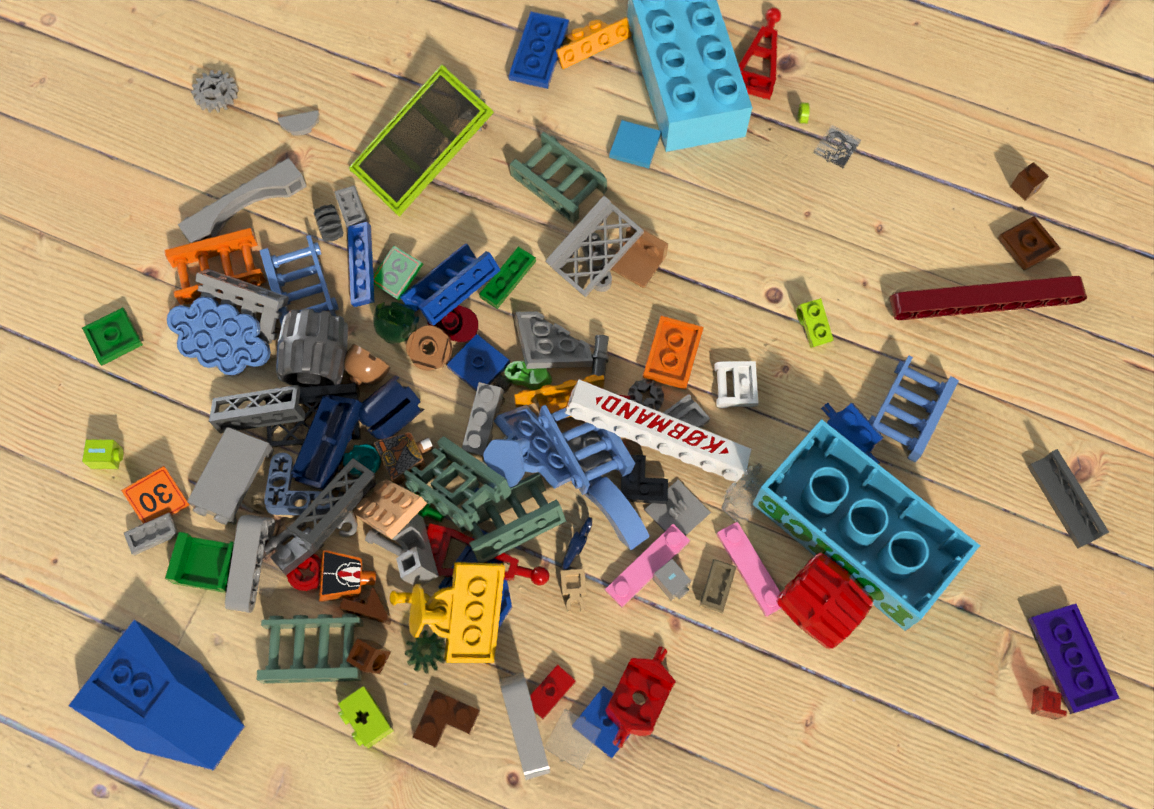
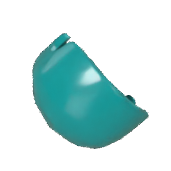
(365, 455)

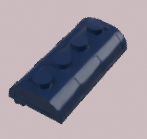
(326, 441)

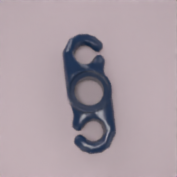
(577, 543)

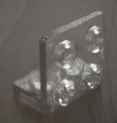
(740, 496)

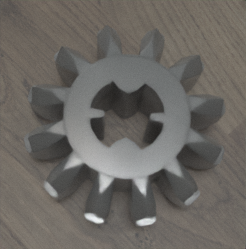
(328, 223)

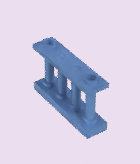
(277, 280)
(924, 426)
(609, 442)

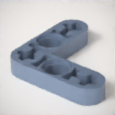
(286, 497)

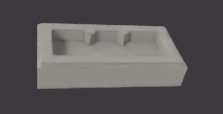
(350, 206)
(151, 534)

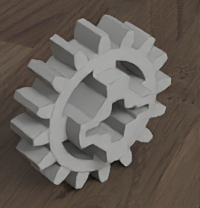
(214, 91)

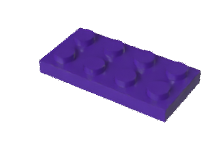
(1073, 658)

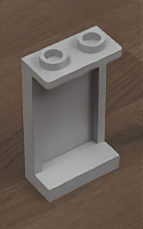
(228, 475)

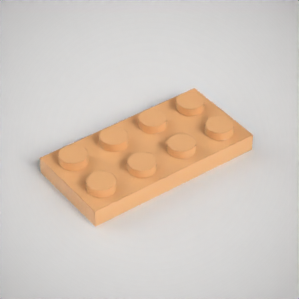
(389, 508)

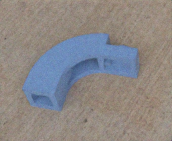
(618, 511)

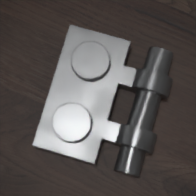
(292, 553)

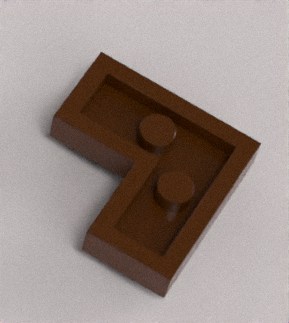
(442, 712)

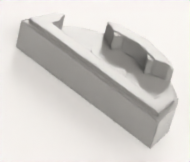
(299, 123)

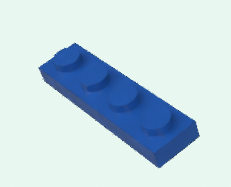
(361, 264)

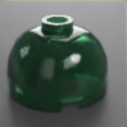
(394, 322)

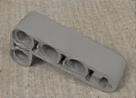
(247, 561)
(524, 726)

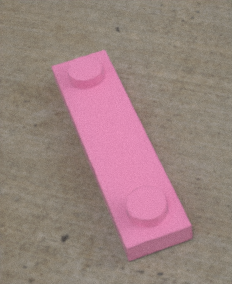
(645, 566)
(750, 567)

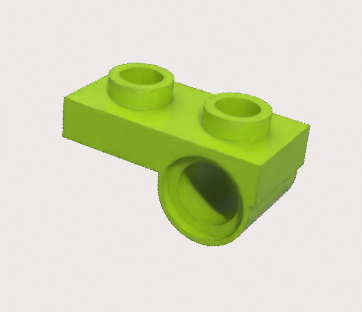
(815, 322)

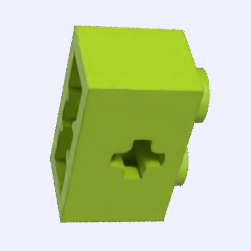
(377, 726)

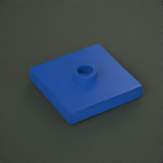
(478, 363)
(596, 715)

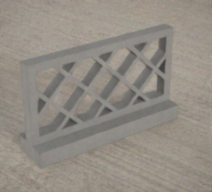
(578, 238)

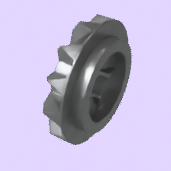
(643, 386)

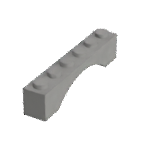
(279, 181)

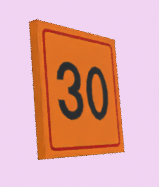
(155, 495)

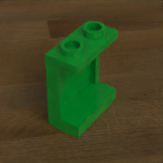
(200, 563)

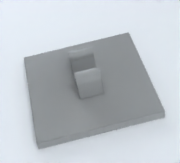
(681, 510)

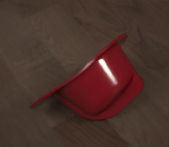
(459, 324)

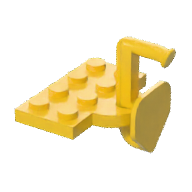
(468, 614)

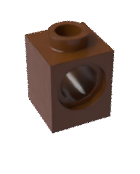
(368, 656)

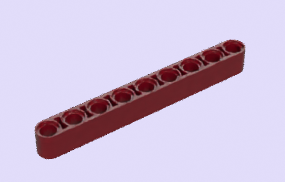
(988, 298)

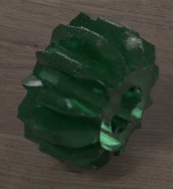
(428, 660)

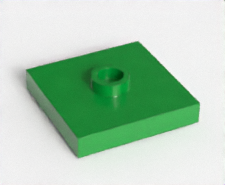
(112, 336)

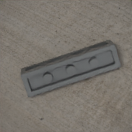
(254, 415)
(1067, 499)
(339, 511)

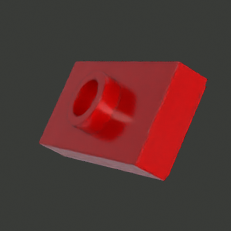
(551, 691)

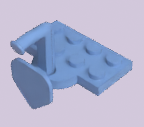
(524, 450)

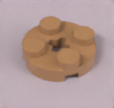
(422, 337)

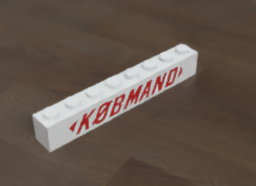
(658, 431)

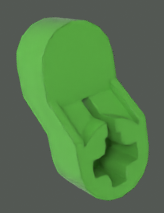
(530, 378)

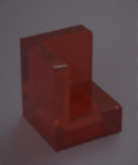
(1047, 703)

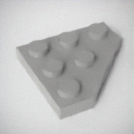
(549, 344)

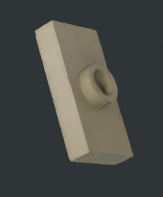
(718, 586)

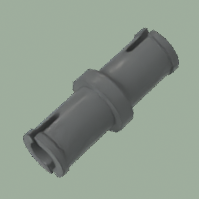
(600, 355)

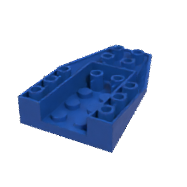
(159, 701)

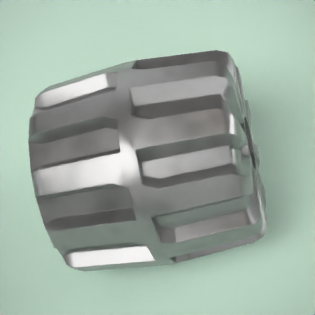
(311, 348)

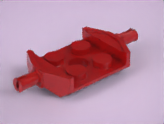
(648, 679)

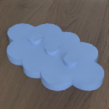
(218, 336)

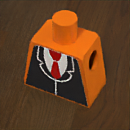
(342, 576)

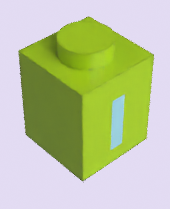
(102, 454)

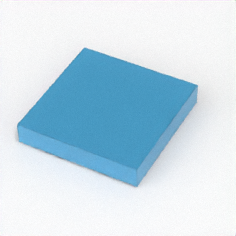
(635, 144)

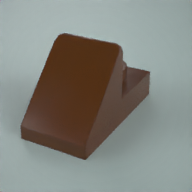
(371, 610)

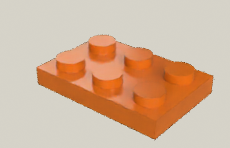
(673, 352)

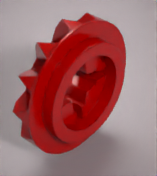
(310, 582)

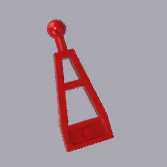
(758, 84)
(440, 541)

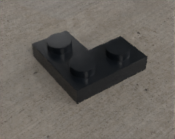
(641, 489)

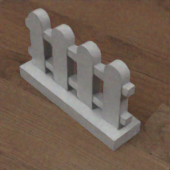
(251, 297)

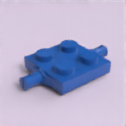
(854, 427)

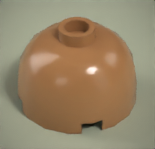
(364, 367)

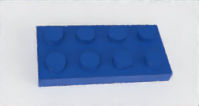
(537, 50)

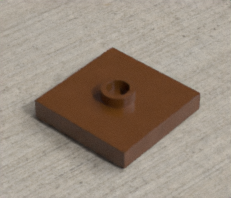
(1029, 243)

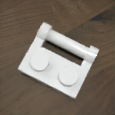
(743, 384)

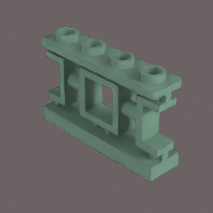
(467, 468)

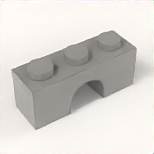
(482, 417)
(417, 562)

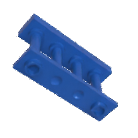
(450, 283)

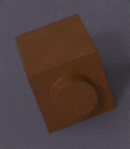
(1029, 181)

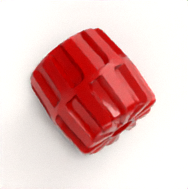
(825, 601)

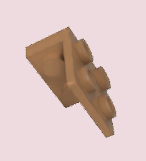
(642, 258)

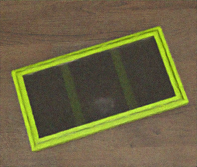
(420, 140)

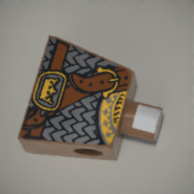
(401, 454)

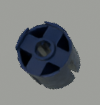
(389, 409)

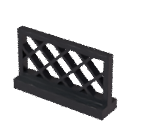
(313, 395)

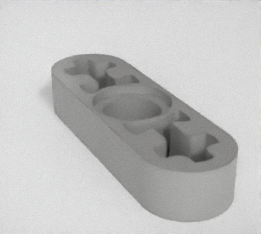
(599, 251)

